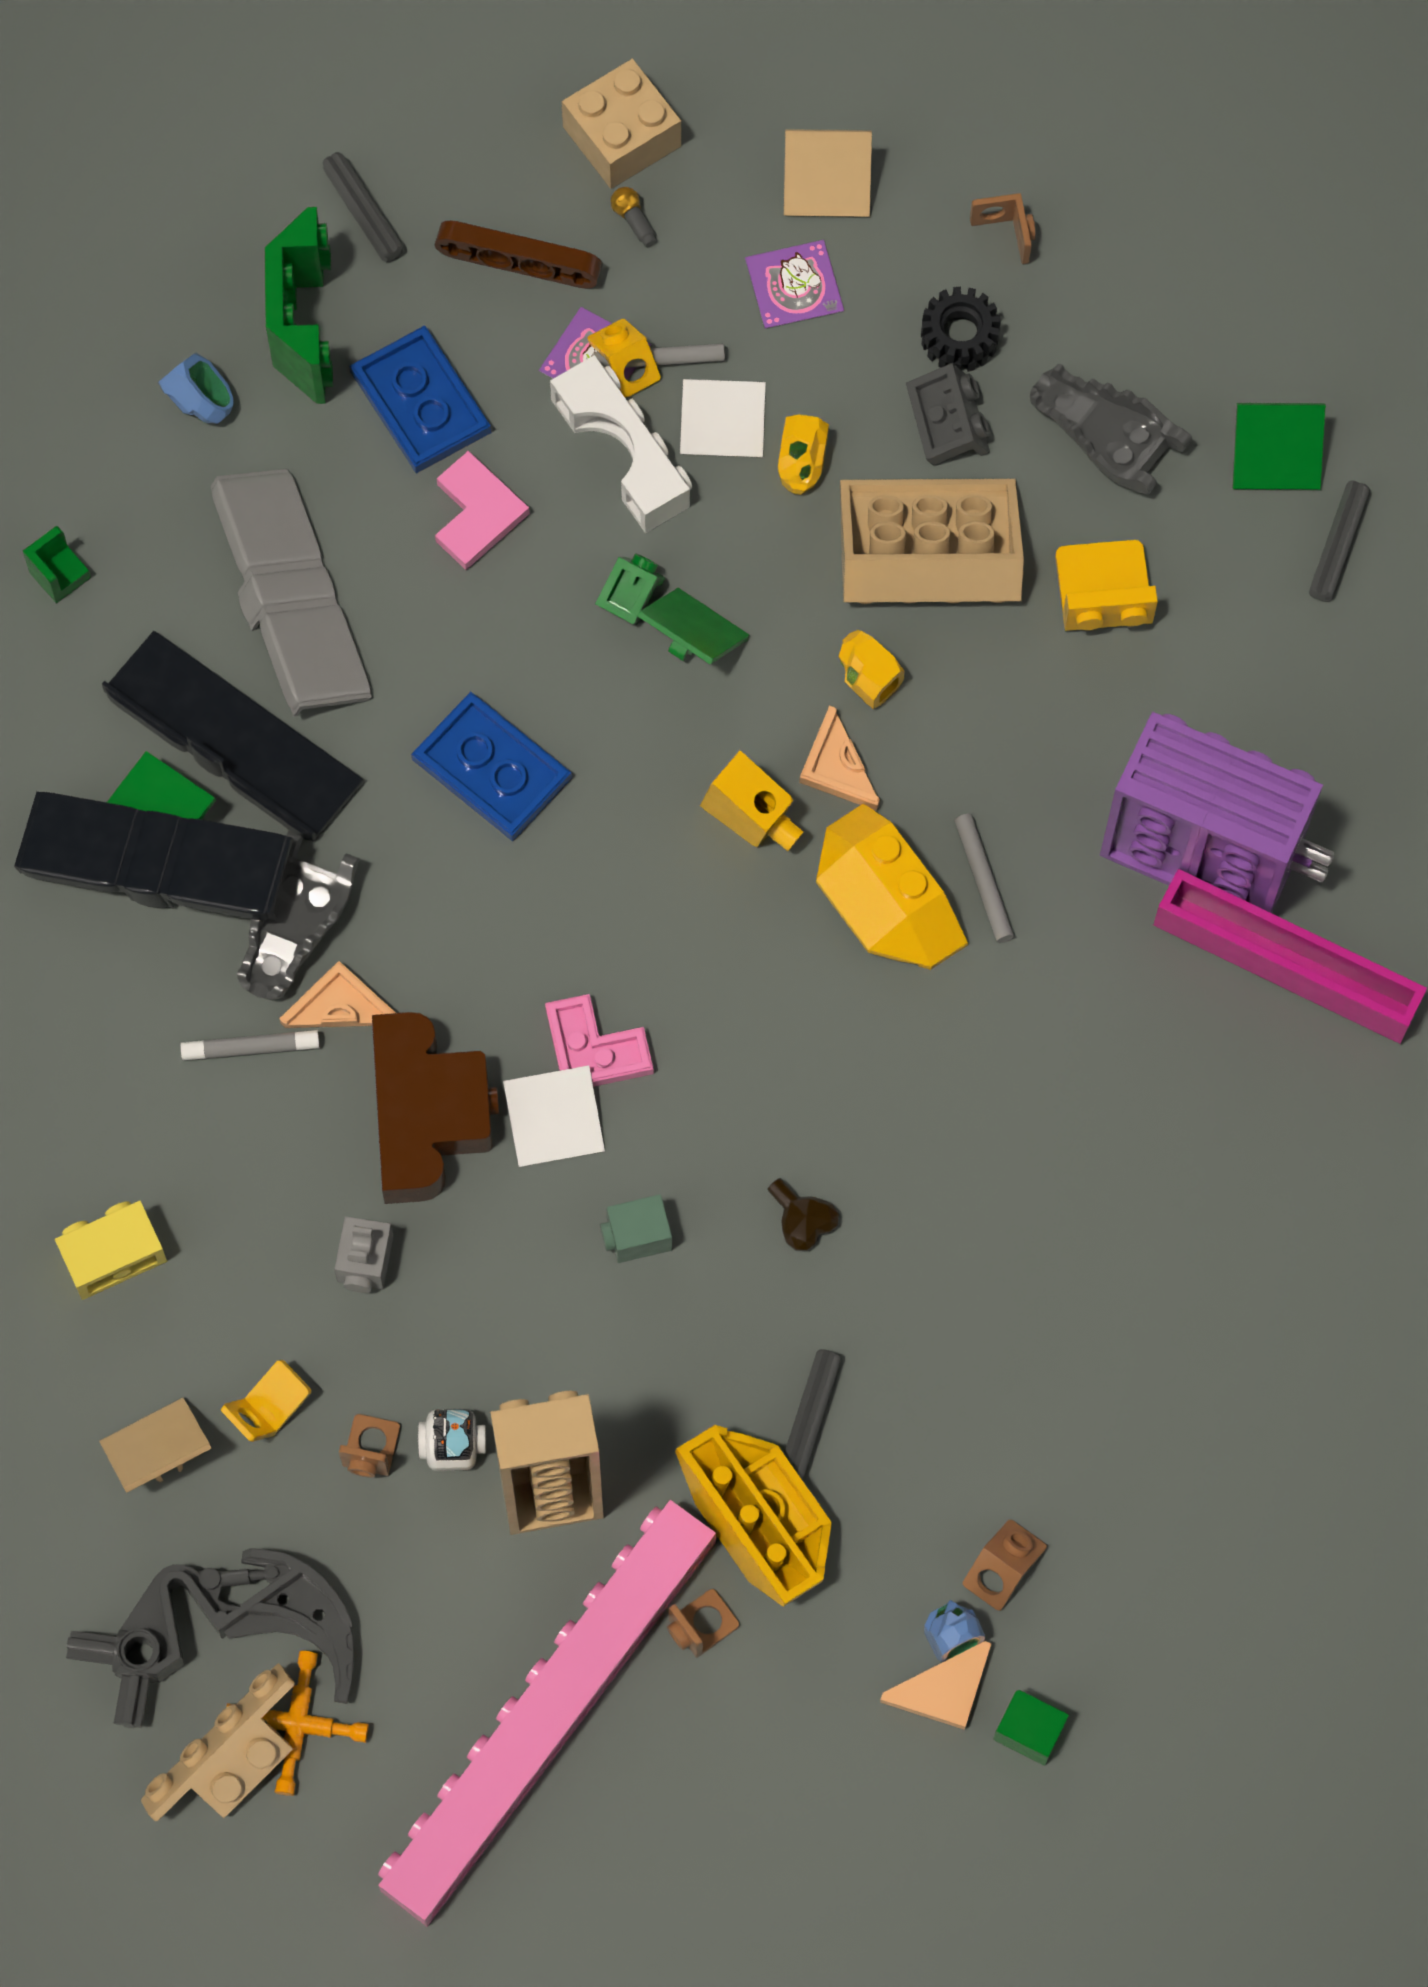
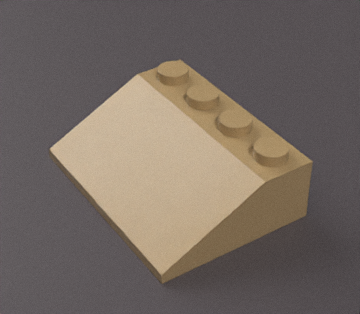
(931, 540)

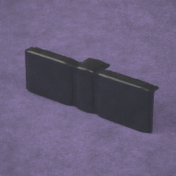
(232, 737)
(153, 856)

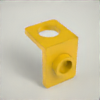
(621, 344)
(269, 1402)

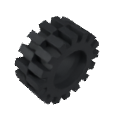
(964, 307)

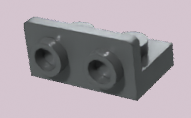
(948, 414)

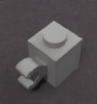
(363, 1254)

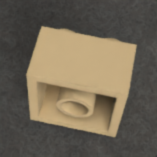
(621, 123)

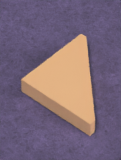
(836, 766)
(335, 1001)
(944, 1690)

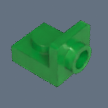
(630, 587)

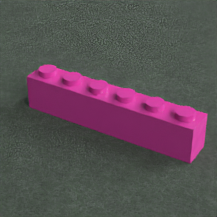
(1289, 956)

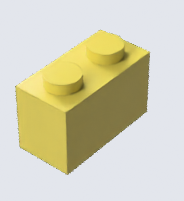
(110, 1248)

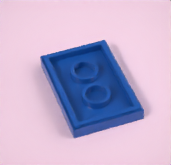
(420, 399)
(491, 766)

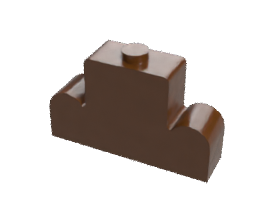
(426, 1106)

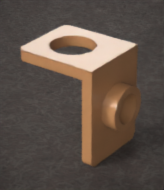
(1012, 210)
(366, 1462)
(1009, 1555)
(683, 1628)

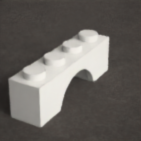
(592, 402)

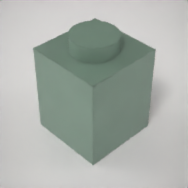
(637, 1229)

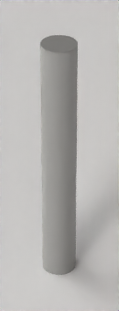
(677, 355)
(984, 878)

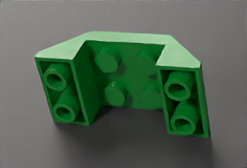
(294, 262)

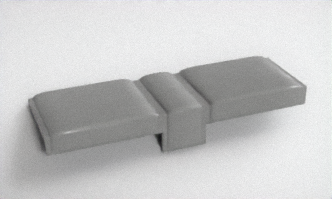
(289, 590)

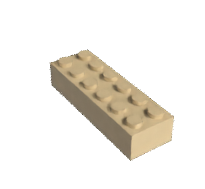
(548, 1462)

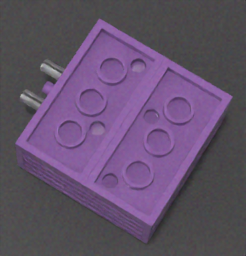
(1213, 814)

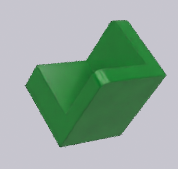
(55, 565)
(1030, 1727)

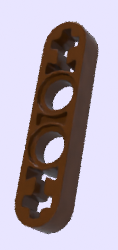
(518, 254)

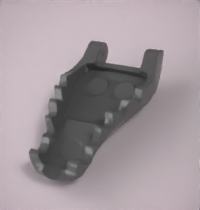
(1112, 427)
(305, 911)

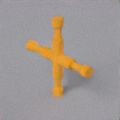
(298, 1723)

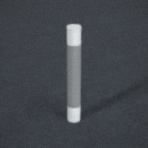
(250, 1045)

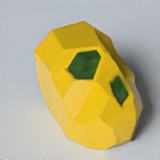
(802, 452)
(869, 668)

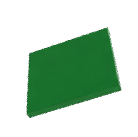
(1278, 446)
(693, 627)
(160, 788)

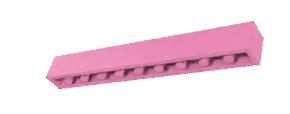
(547, 1712)

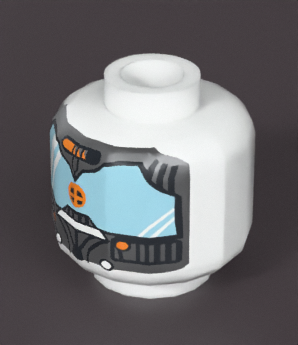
(451, 1439)

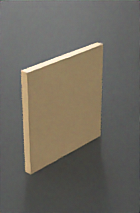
(827, 172)
(155, 1445)

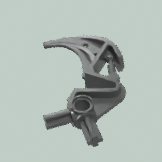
(155, 1623)

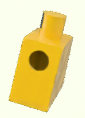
(739, 797)

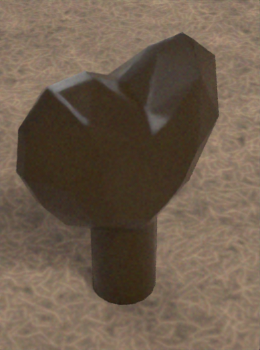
(803, 1216)

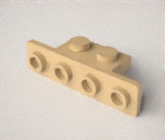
(230, 1756)

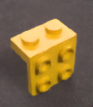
(1104, 585)

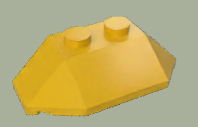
(886, 891)
(758, 1510)

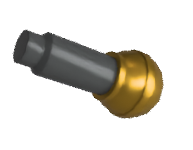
(627, 204)

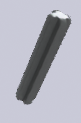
(362, 207)
(1339, 541)
(811, 1409)

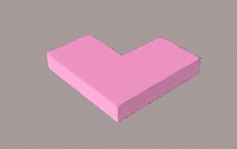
(487, 512)
(578, 1044)

